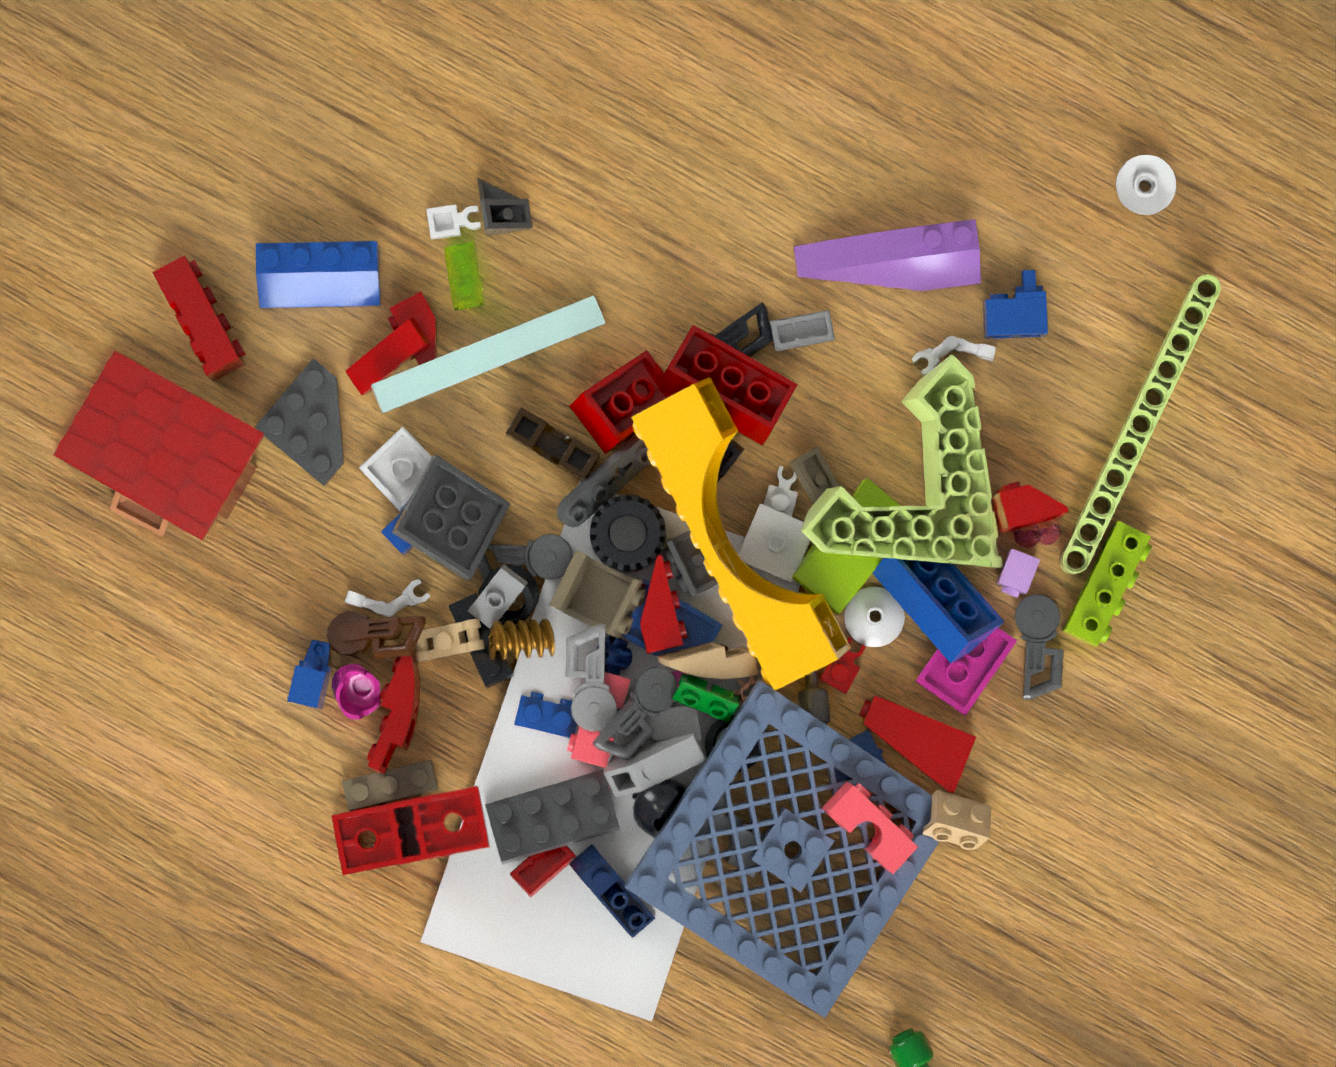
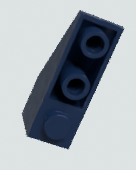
(609, 889)

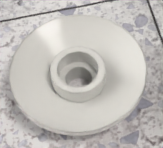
(1154, 172)
(869, 632)

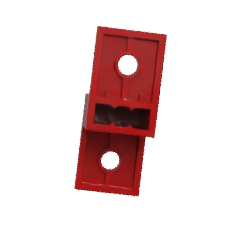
(410, 830)

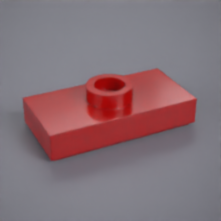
(541, 868)

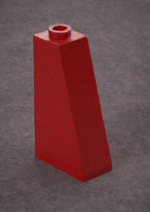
(924, 742)

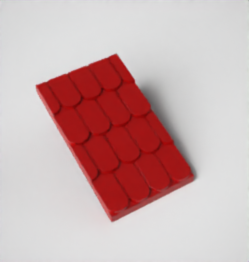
(161, 446)

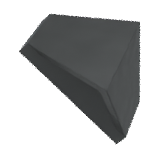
(502, 210)

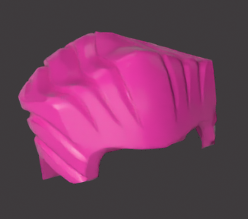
(356, 691)

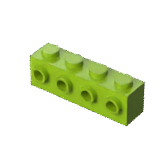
(1107, 583)

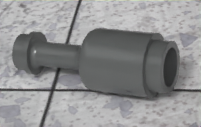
(814, 699)

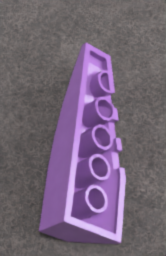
(899, 258)

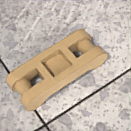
(449, 640)

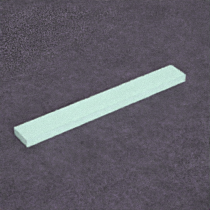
(488, 354)

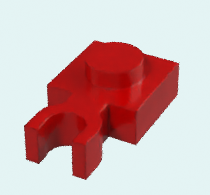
(842, 672)

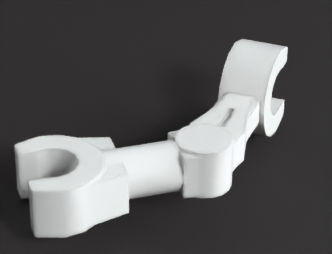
(950, 344)
(391, 608)

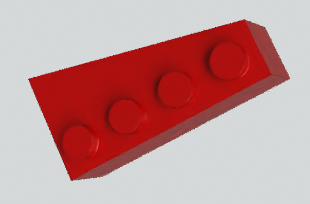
(199, 318)

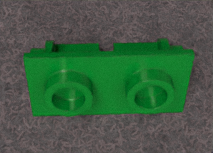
(718, 702)

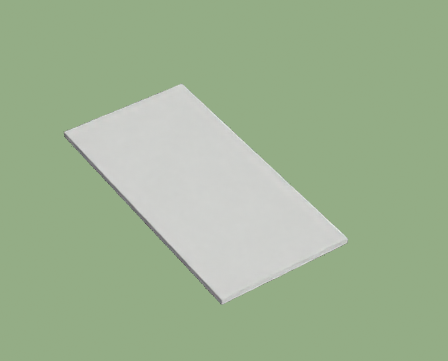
(564, 930)

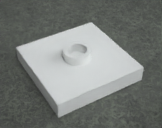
(397, 467)
(774, 543)

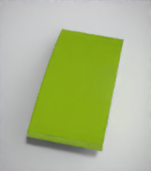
(841, 574)

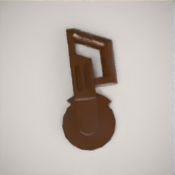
(354, 633)

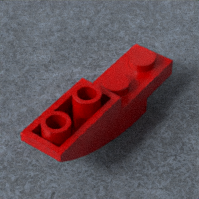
(403, 701)

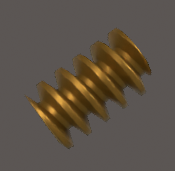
(521, 637)

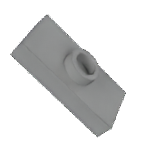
(802, 330)
(497, 596)

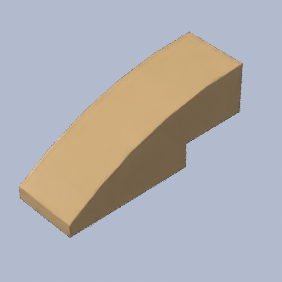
(712, 661)

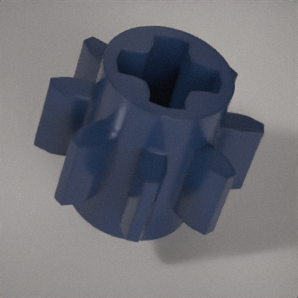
(617, 655)

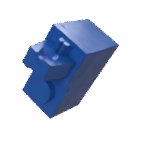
(1017, 317)
(312, 676)

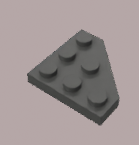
(308, 423)

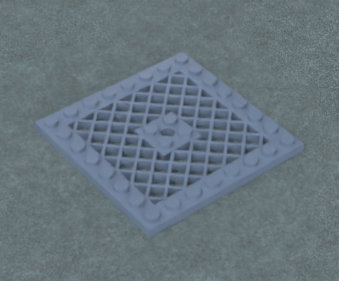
(696, 805)

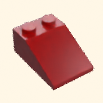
(612, 402)

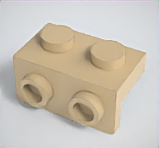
(958, 820)

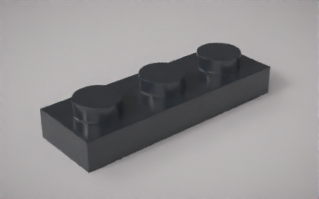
(490, 670)

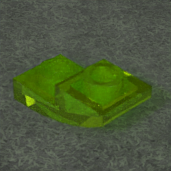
(464, 276)

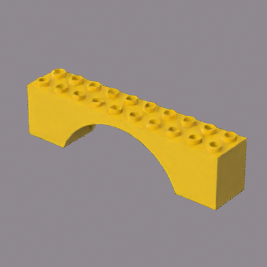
(783, 627)

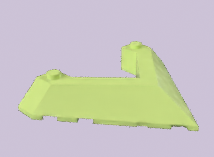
(958, 512)

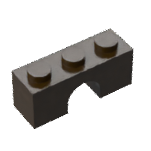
(552, 445)

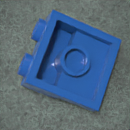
(545, 715)

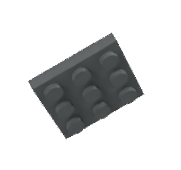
(451, 517)

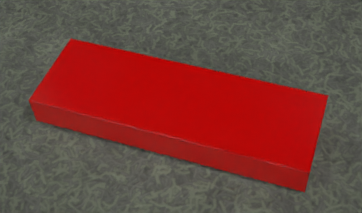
(387, 356)

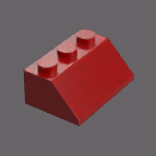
(1024, 506)

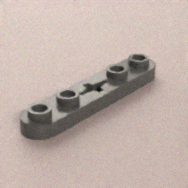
(602, 483)

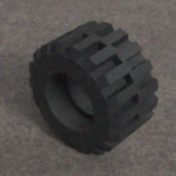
(646, 513)

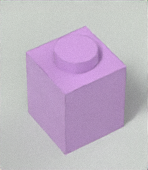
(1017, 573)

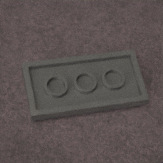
(552, 817)

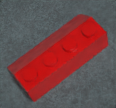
(747, 388)

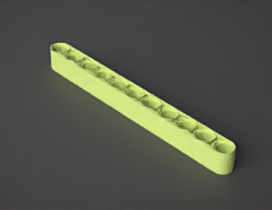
(1150, 413)

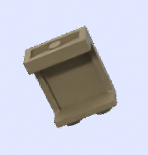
(598, 595)

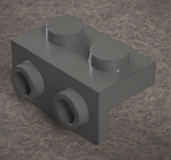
(690, 565)

